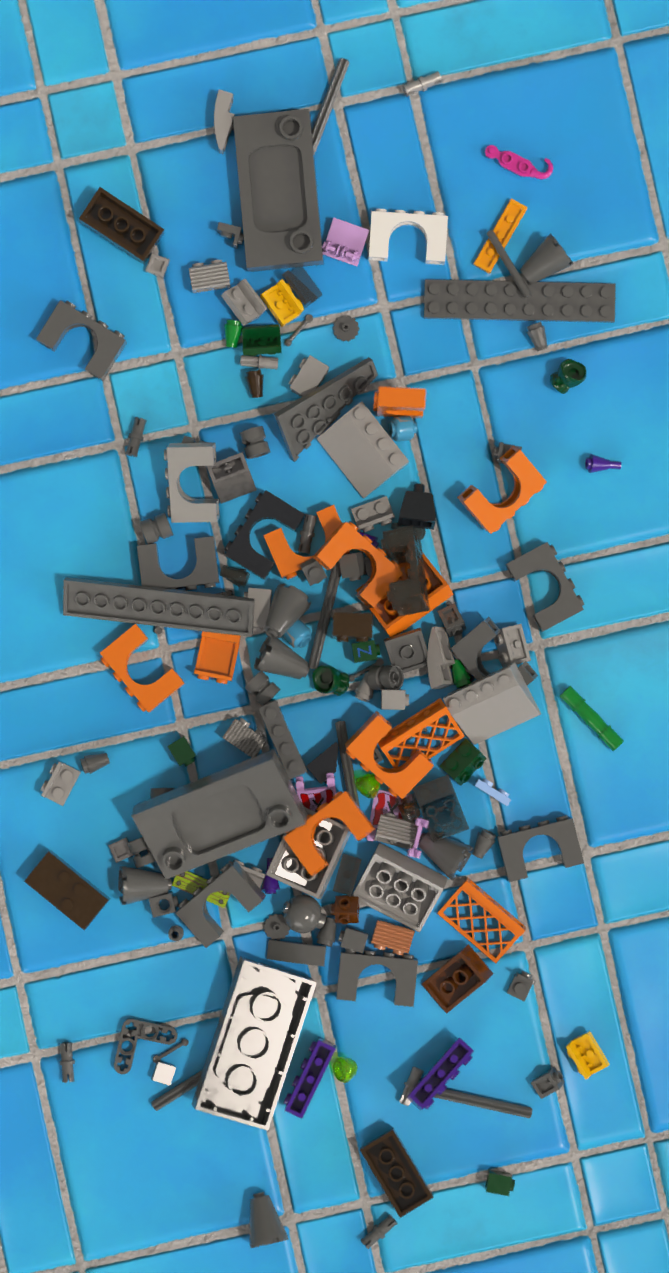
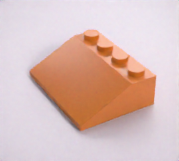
(437, 590)

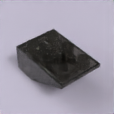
(441, 807)

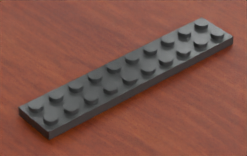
(506, 302)
(158, 607)

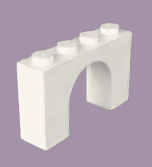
(432, 226)

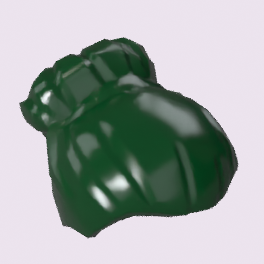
(568, 375)
(328, 680)

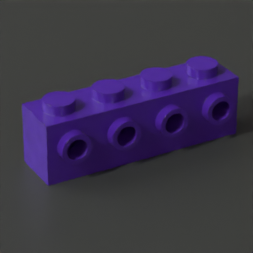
(312, 1073)
(439, 1074)

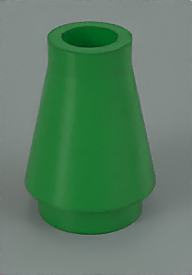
(232, 332)
(460, 675)

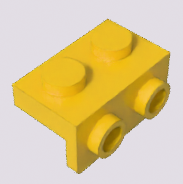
(282, 303)
(587, 1054)

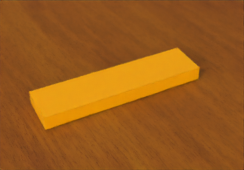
(504, 230)

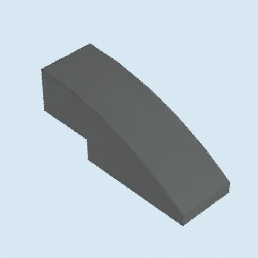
(296, 952)

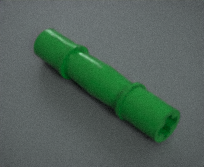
(591, 718)

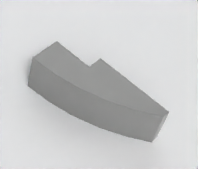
(223, 118)
(439, 659)

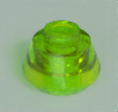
(368, 785)
(344, 1069)

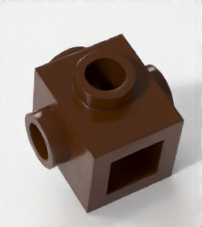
(346, 909)

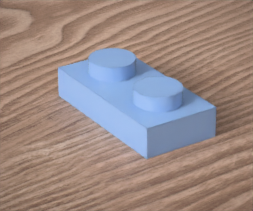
(486, 786)

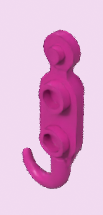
(517, 163)

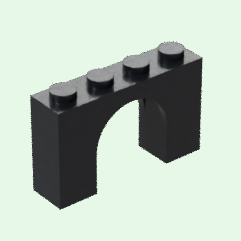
(267, 507)

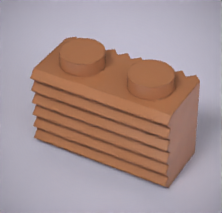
(393, 937)

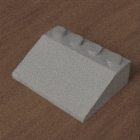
(362, 450)
(492, 704)
(286, 867)
(400, 887)

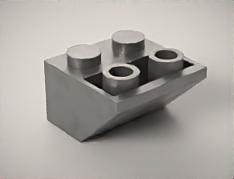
(231, 478)

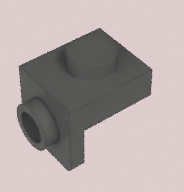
(313, 571)

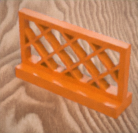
(413, 728)
(492, 907)

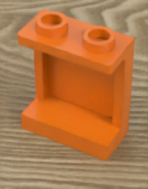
(217, 656)

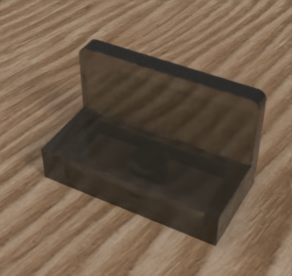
(302, 286)
(347, 874)

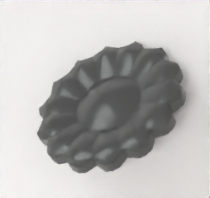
(346, 328)
(276, 927)

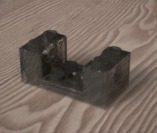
(407, 595)

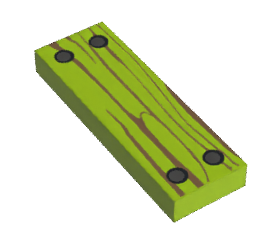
(190, 882)

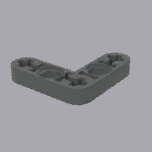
(140, 1033)

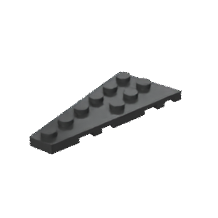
(318, 409)

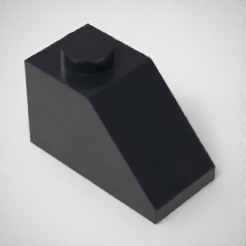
(324, 763)

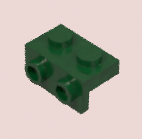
(261, 340)
(463, 762)

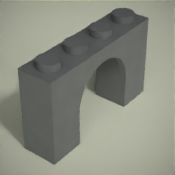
(66, 318)
(544, 559)
(204, 574)
(471, 646)
(282, 740)
(513, 843)
(231, 880)
(354, 963)

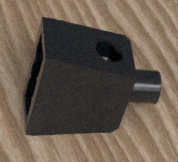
(417, 509)

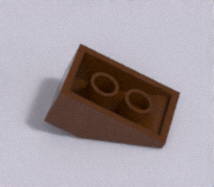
(457, 978)

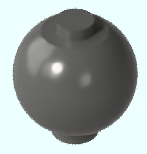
(303, 914)

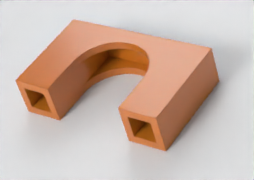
(399, 402)
(526, 483)
(288, 561)
(383, 570)
(117, 657)
(399, 779)
(302, 838)

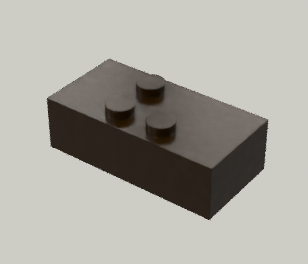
(121, 225)
(352, 626)
(67, 890)
(396, 1172)

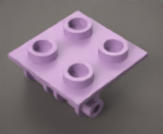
(345, 241)

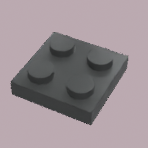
(407, 650)

